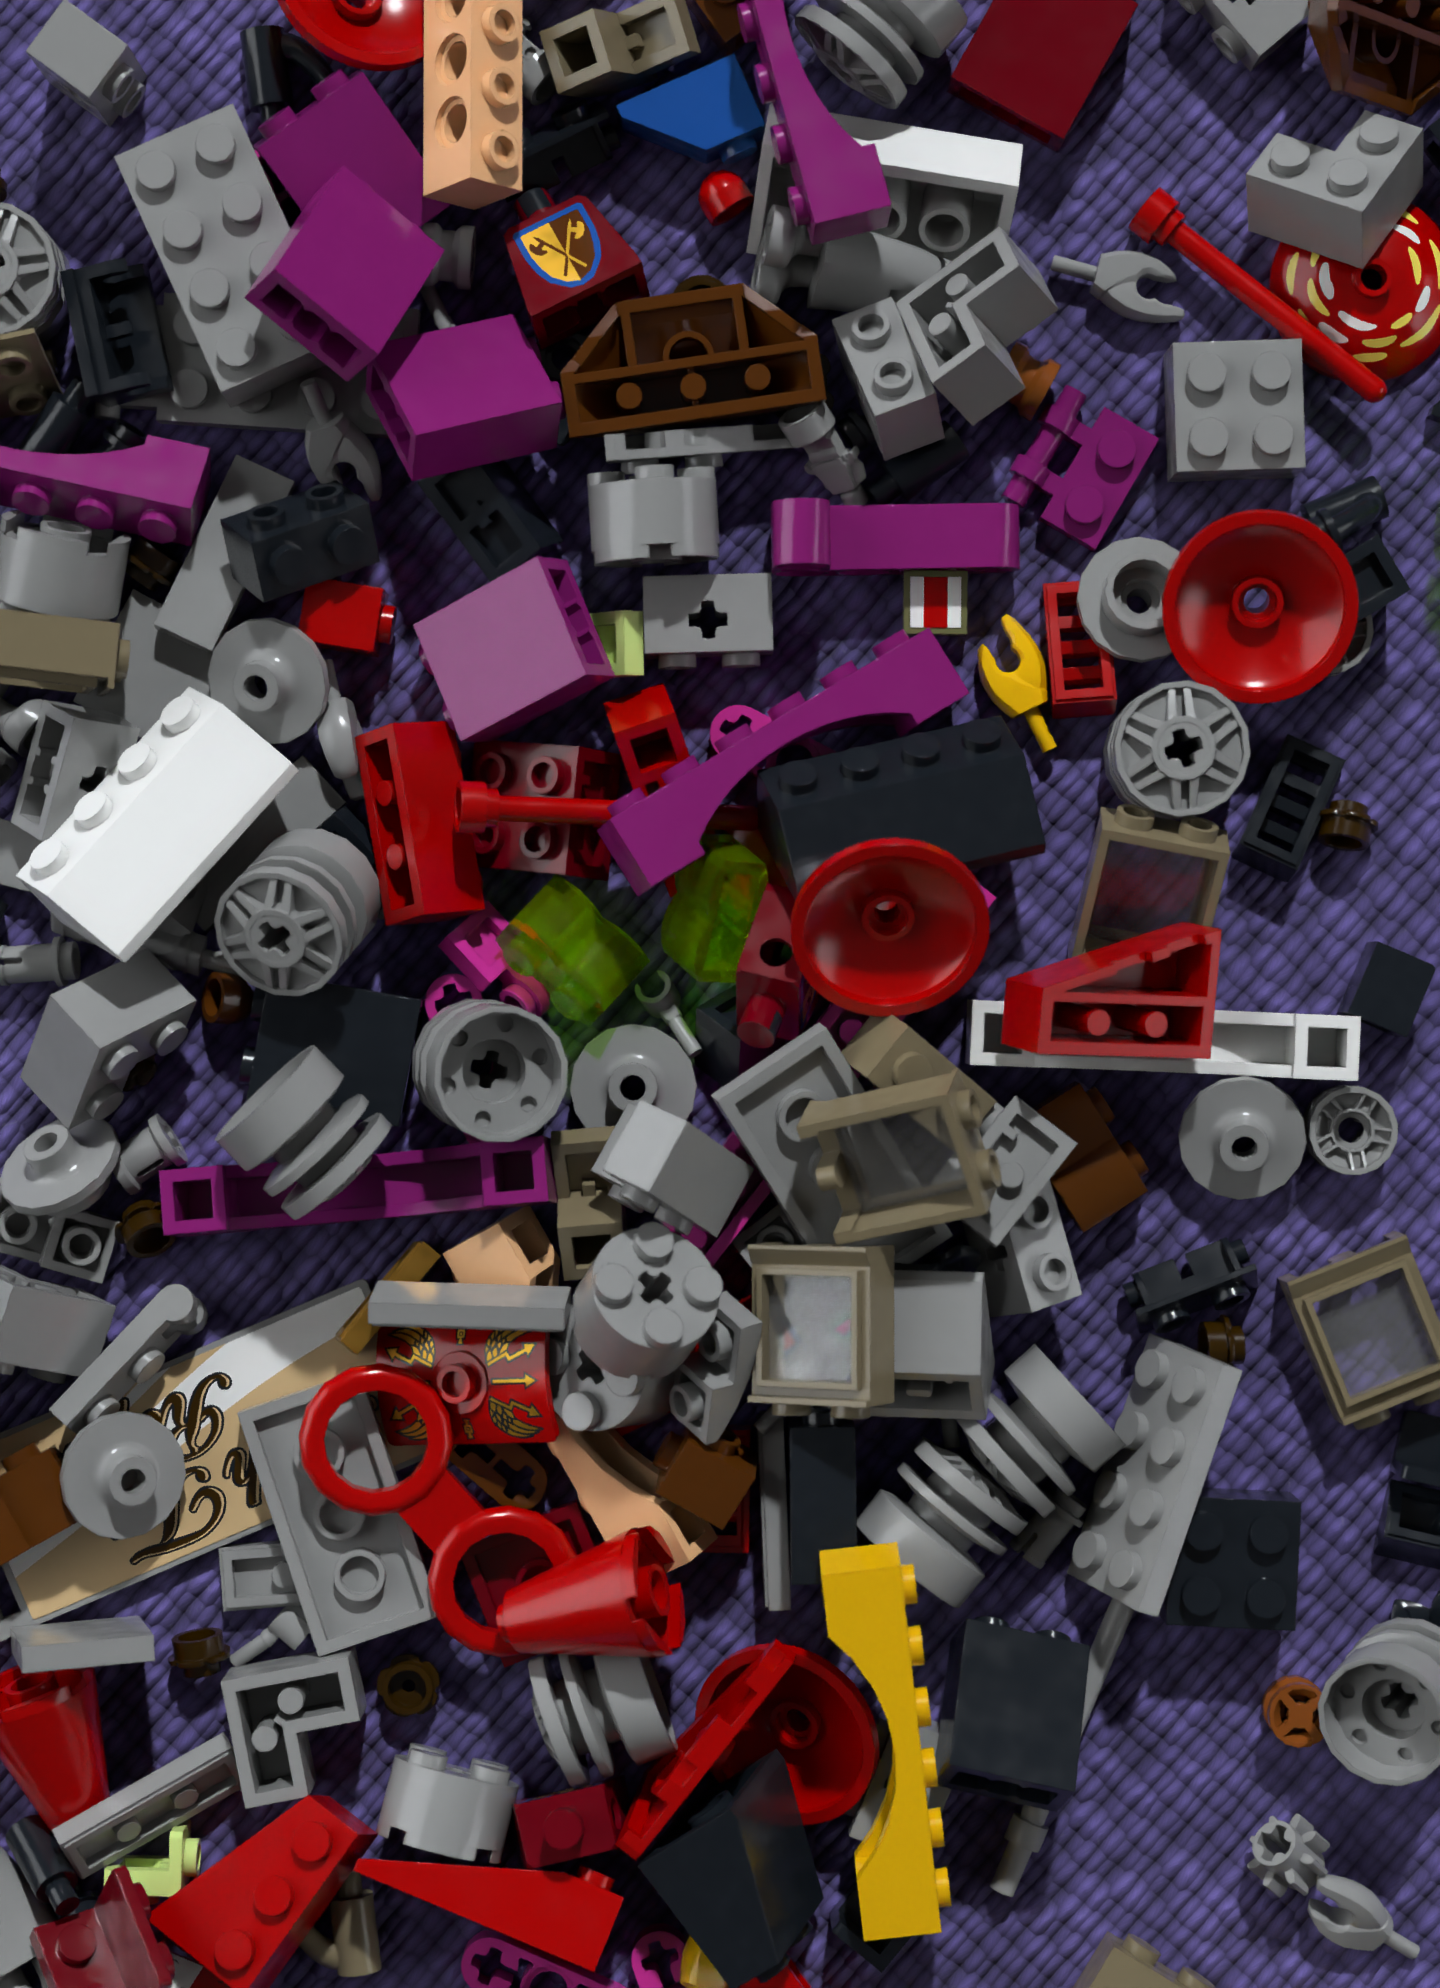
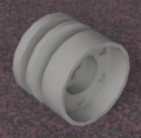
(872, 39)
(30, 276)
(1144, 727)
(298, 912)
(525, 1076)
(304, 1133)
(1039, 1432)
(942, 1521)
(1385, 1704)
(597, 1709)

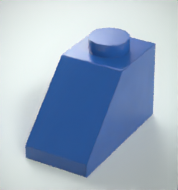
(699, 114)

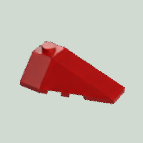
(537, 1907)

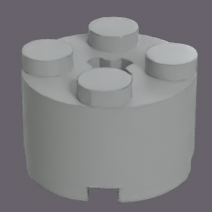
(653, 516)
(61, 567)
(645, 1302)
(597, 1399)
(448, 1805)

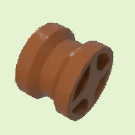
(1036, 377)
(1302, 1720)

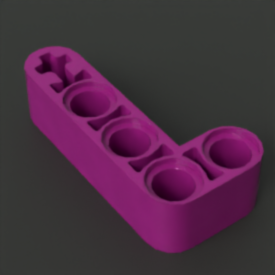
(887, 539)

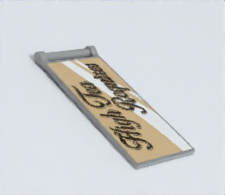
(221, 1491)

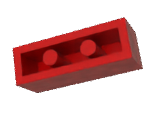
(409, 799)

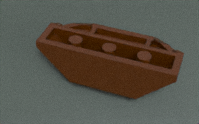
(1379, 50)
(690, 364)

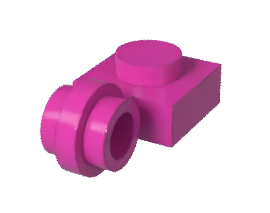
(482, 961)

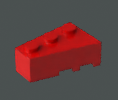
(1121, 1000)
(267, 1893)

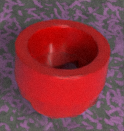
(723, 196)

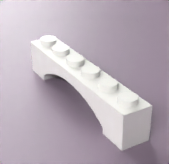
(1241, 1045)

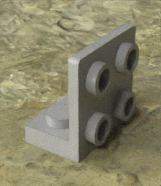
(1028, 1156)

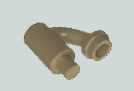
(355, 1935)

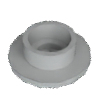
(1118, 572)
(287, 664)
(628, 1052)
(1237, 1110)
(61, 1168)
(99, 1460)

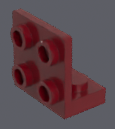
(545, 772)
(105, 1943)

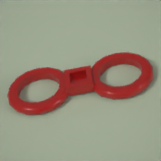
(428, 1499)

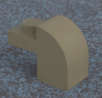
(618, 51)
(584, 1210)

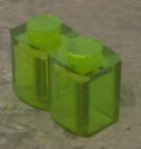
(714, 909)
(571, 951)

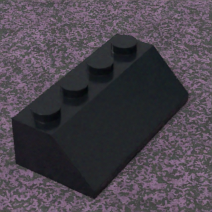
(942, 787)

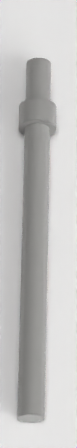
(1027, 1829)

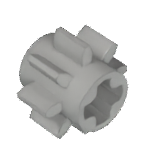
(1288, 1855)

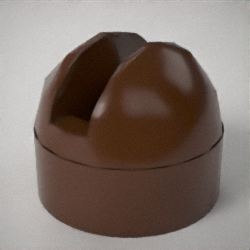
(226, 998)

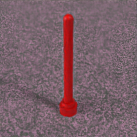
(1165, 224)
(483, 807)

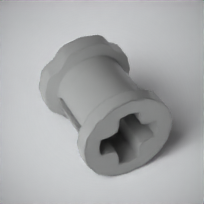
(148, 1154)

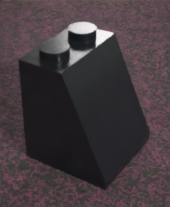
(740, 1872)

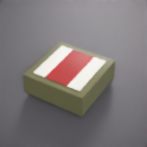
(935, 601)

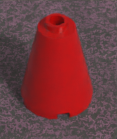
(599, 1602)
(54, 1740)

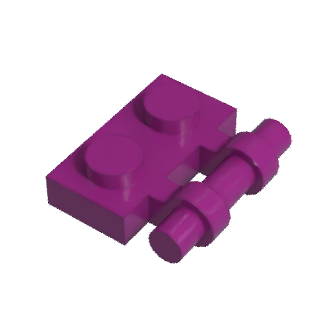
(1097, 478)

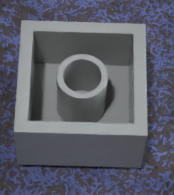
(1234, 410)

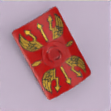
(486, 1378)

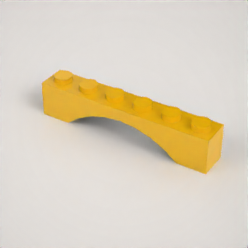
(868, 1620)

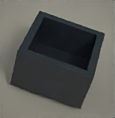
(1238, 1562)

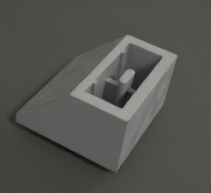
(940, 1346)

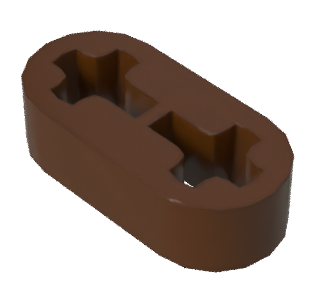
(493, 1480)

